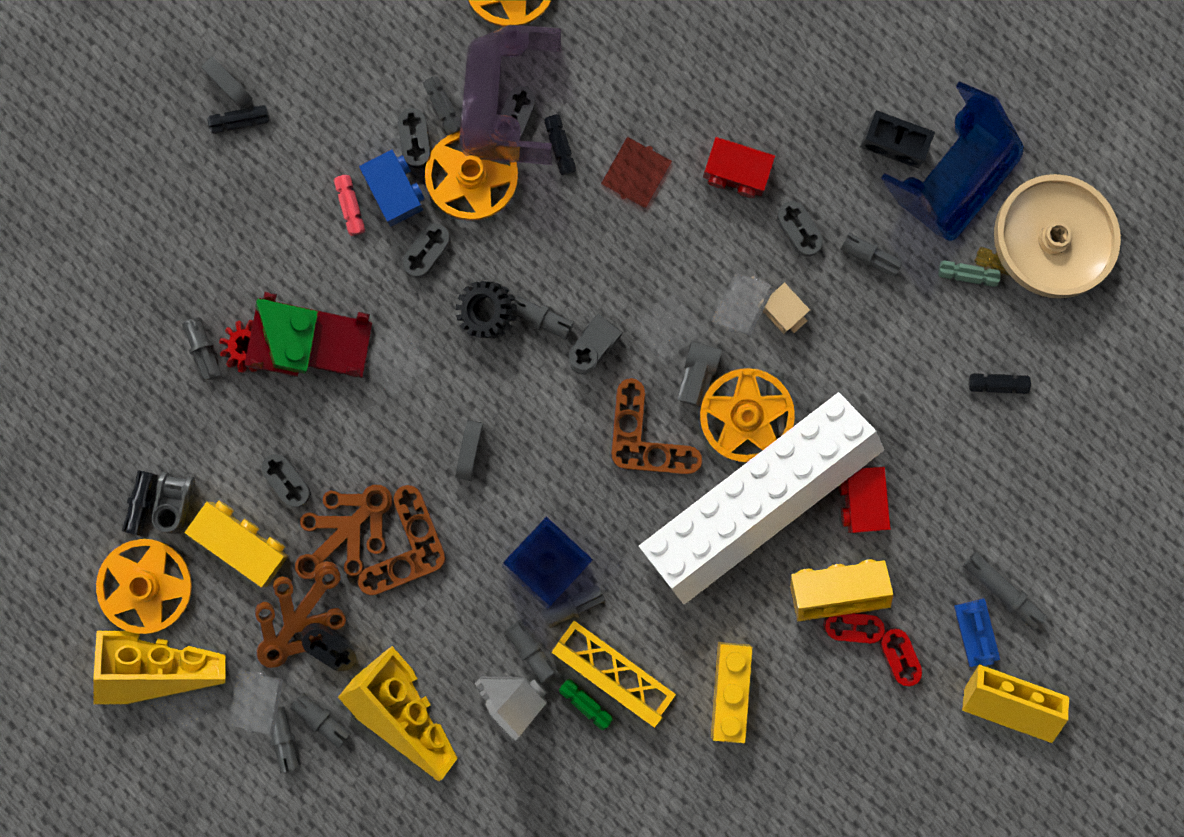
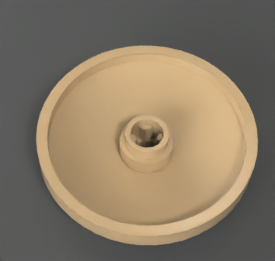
(1077, 220)

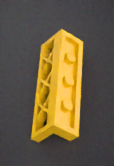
(606, 683)

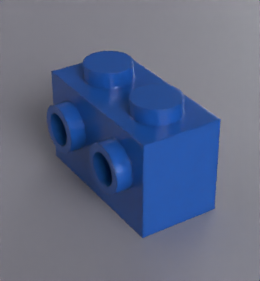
(392, 188)

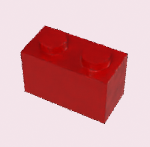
(738, 168)
(865, 501)

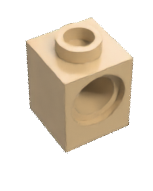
(786, 309)

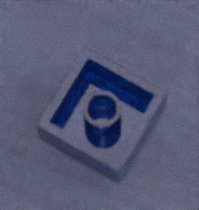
(546, 563)

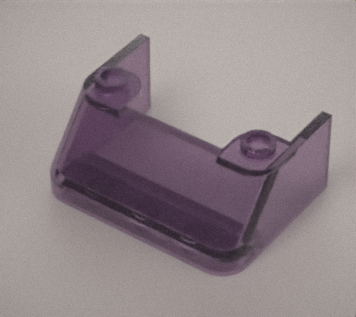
(482, 130)

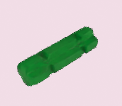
(585, 704)

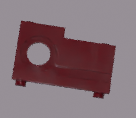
(337, 344)

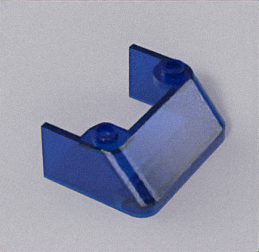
(968, 172)

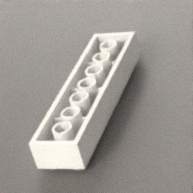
(762, 497)

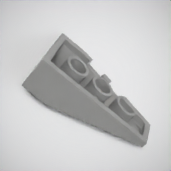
(512, 701)

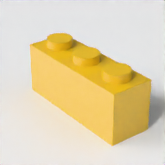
(237, 543)
(841, 590)
(731, 692)
(1015, 703)

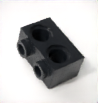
(897, 139)

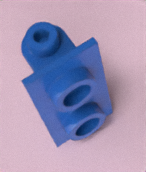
(977, 633)

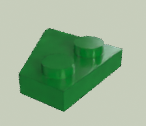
(288, 334)

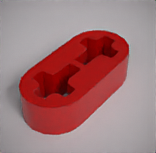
(853, 635)
(908, 655)

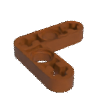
(633, 439)
(414, 556)

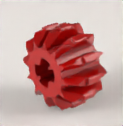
(234, 346)

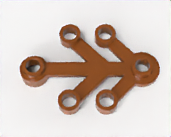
(348, 528)
(296, 620)

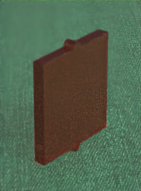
(636, 172)

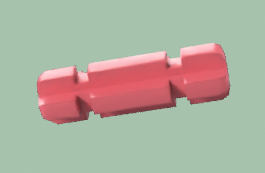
(349, 205)

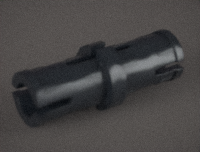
(139, 502)

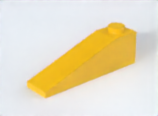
(140, 670)
(390, 707)

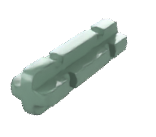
(969, 273)

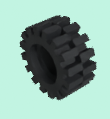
(470, 304)

